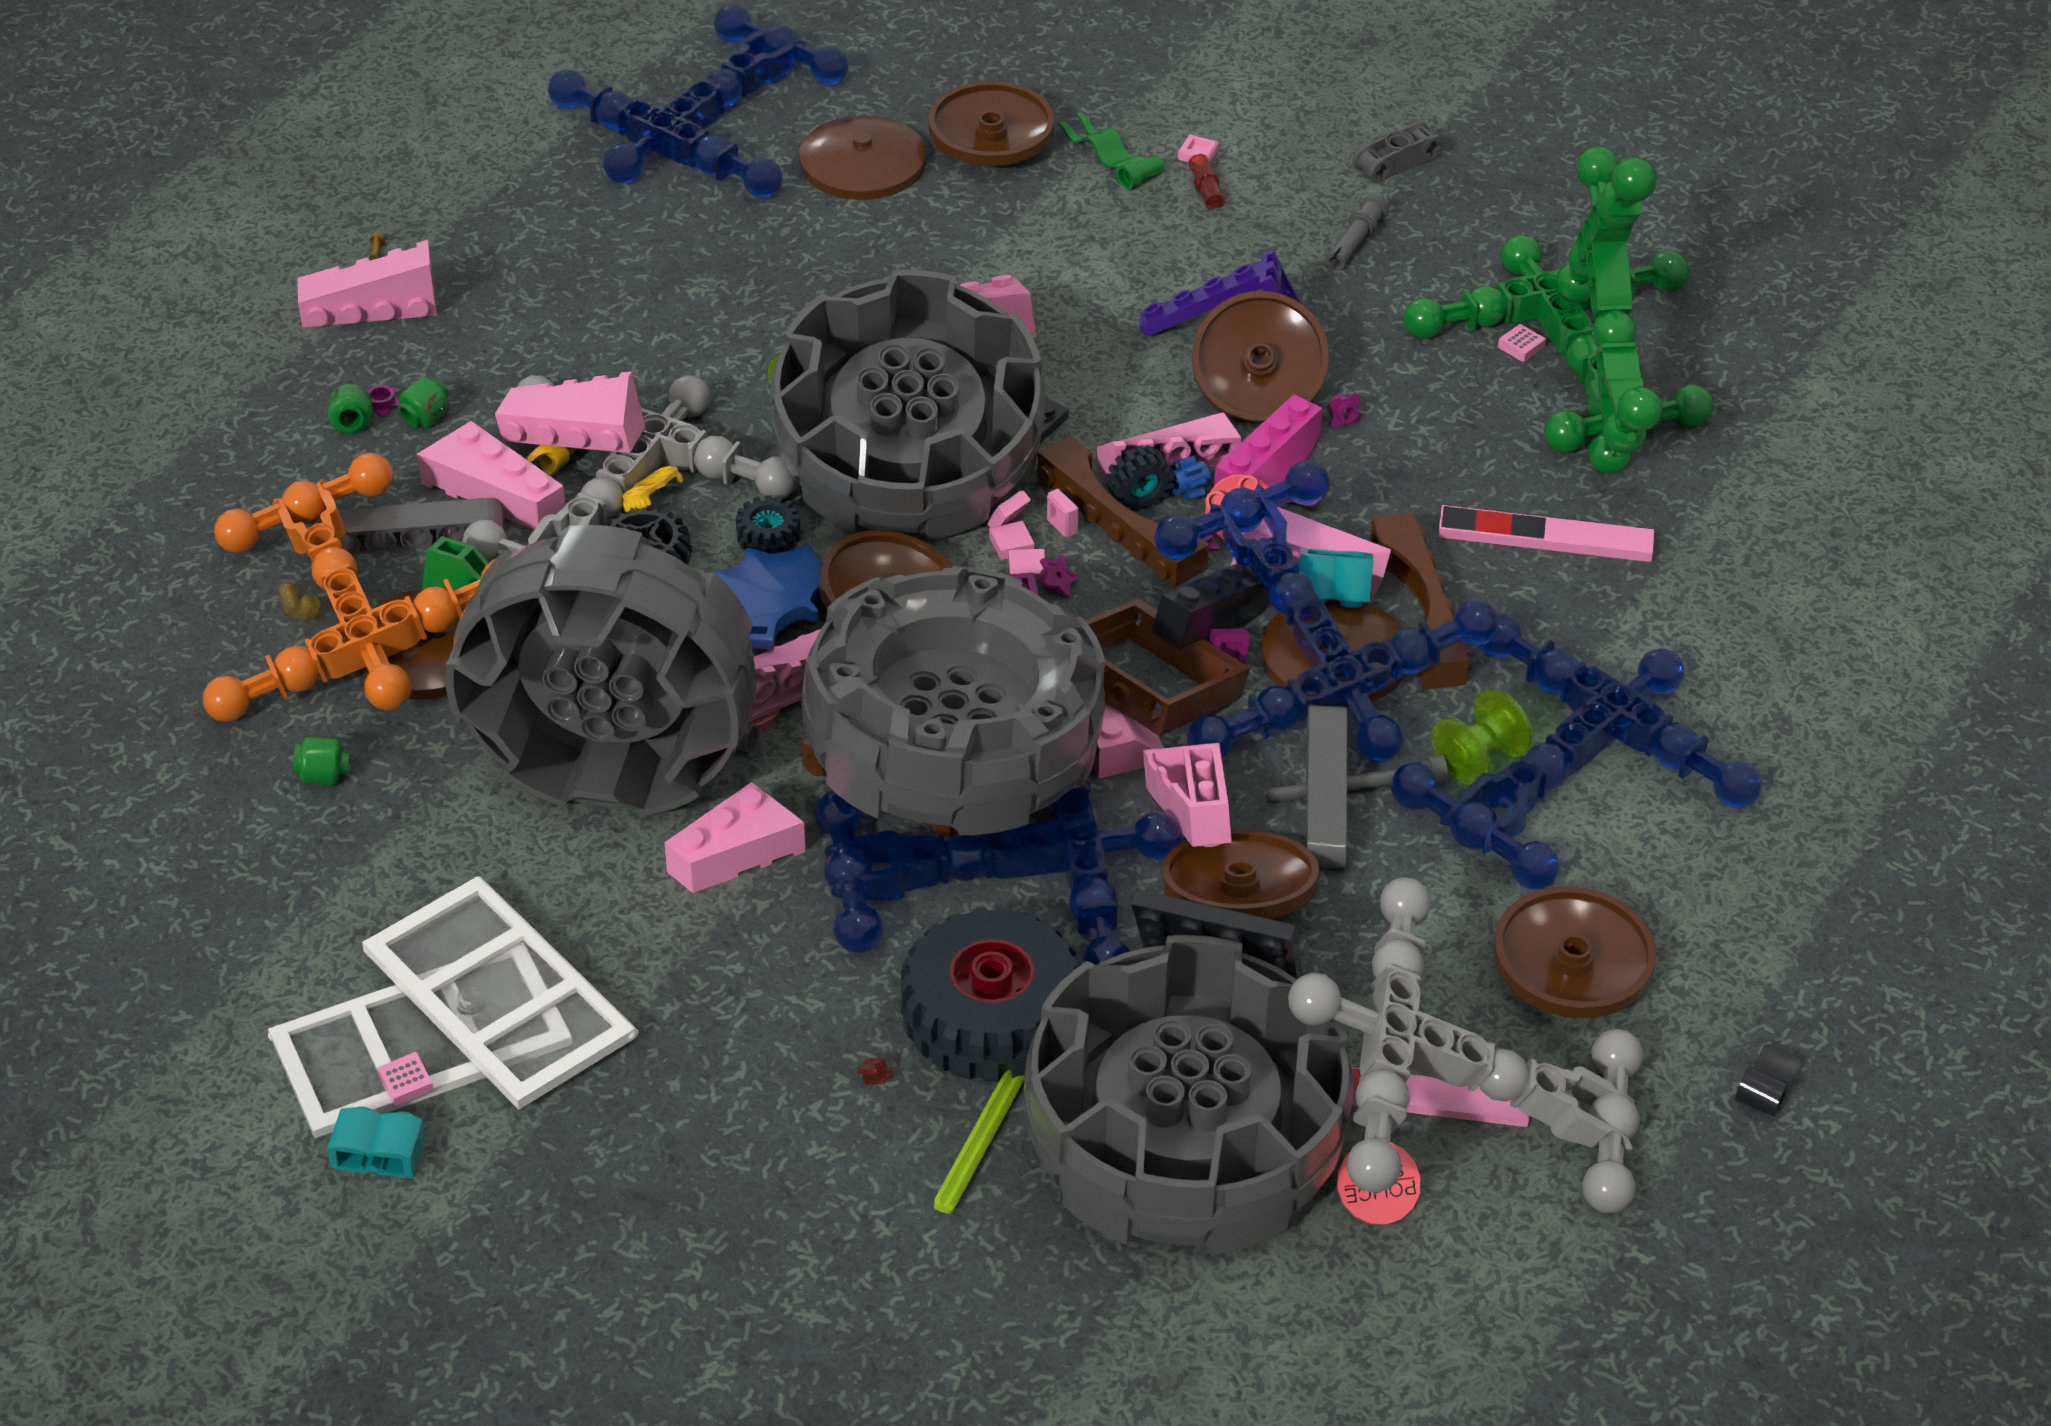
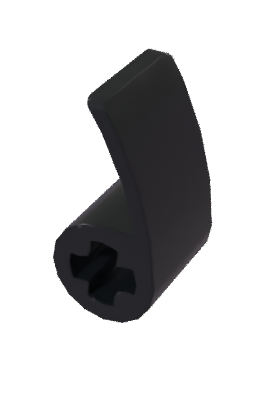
(1769, 1080)

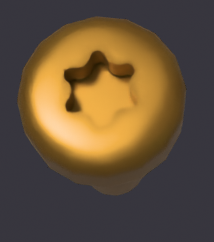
(376, 239)

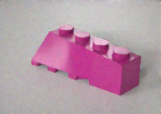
(1276, 444)

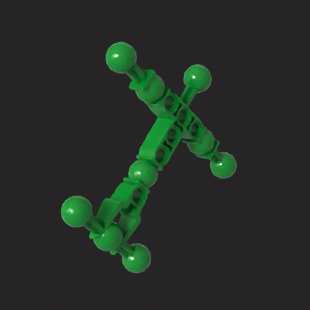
(1601, 273)
(1566, 325)

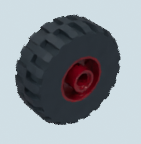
(980, 989)

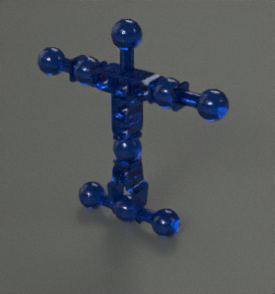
(679, 125)
(1295, 596)
(1602, 713)
(1038, 848)

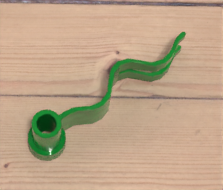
(1112, 154)

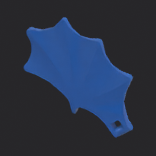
(775, 590)

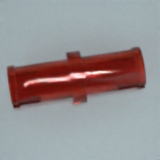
(1206, 181)

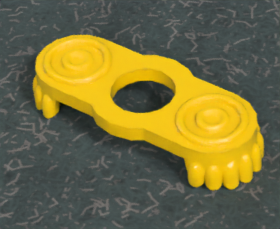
(638, 495)

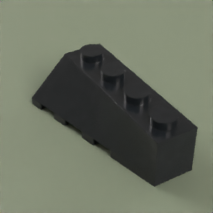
(1209, 603)

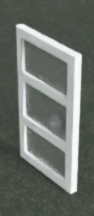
(499, 991)
(338, 1050)

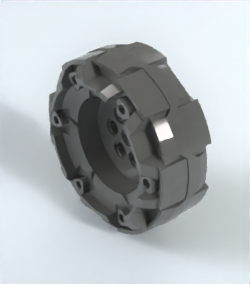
(956, 367)
(604, 671)
(953, 699)
(1186, 1096)

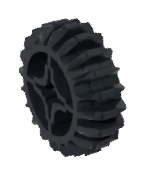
(659, 530)

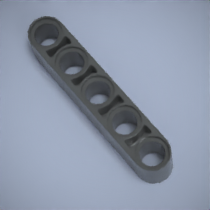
(413, 525)
(1326, 785)

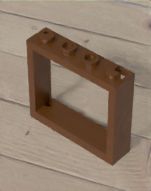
(1199, 660)

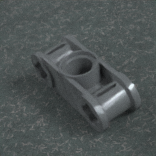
(1398, 151)

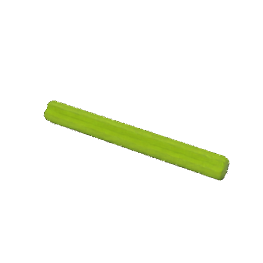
(977, 1142)

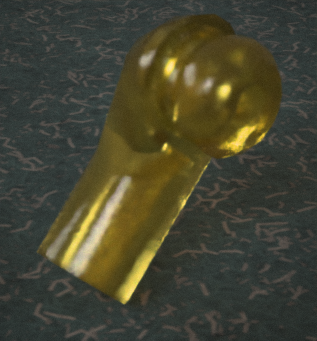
(293, 606)

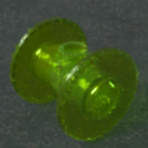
(1498, 724)

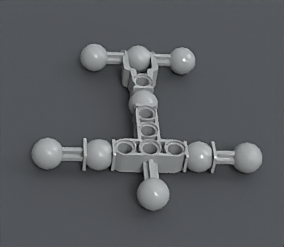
(663, 441)
(1404, 1037)

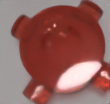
(874, 1071)

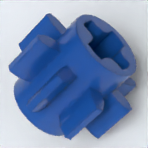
(1190, 478)

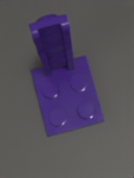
(1187, 304)

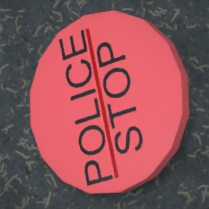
(1383, 1206)

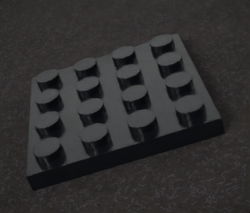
(1260, 937)

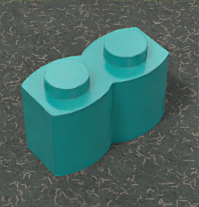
(1338, 574)
(376, 1142)

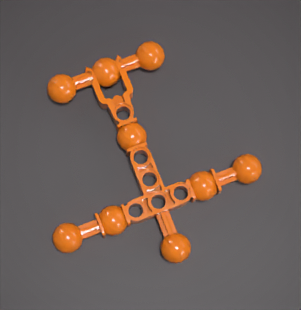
(364, 634)

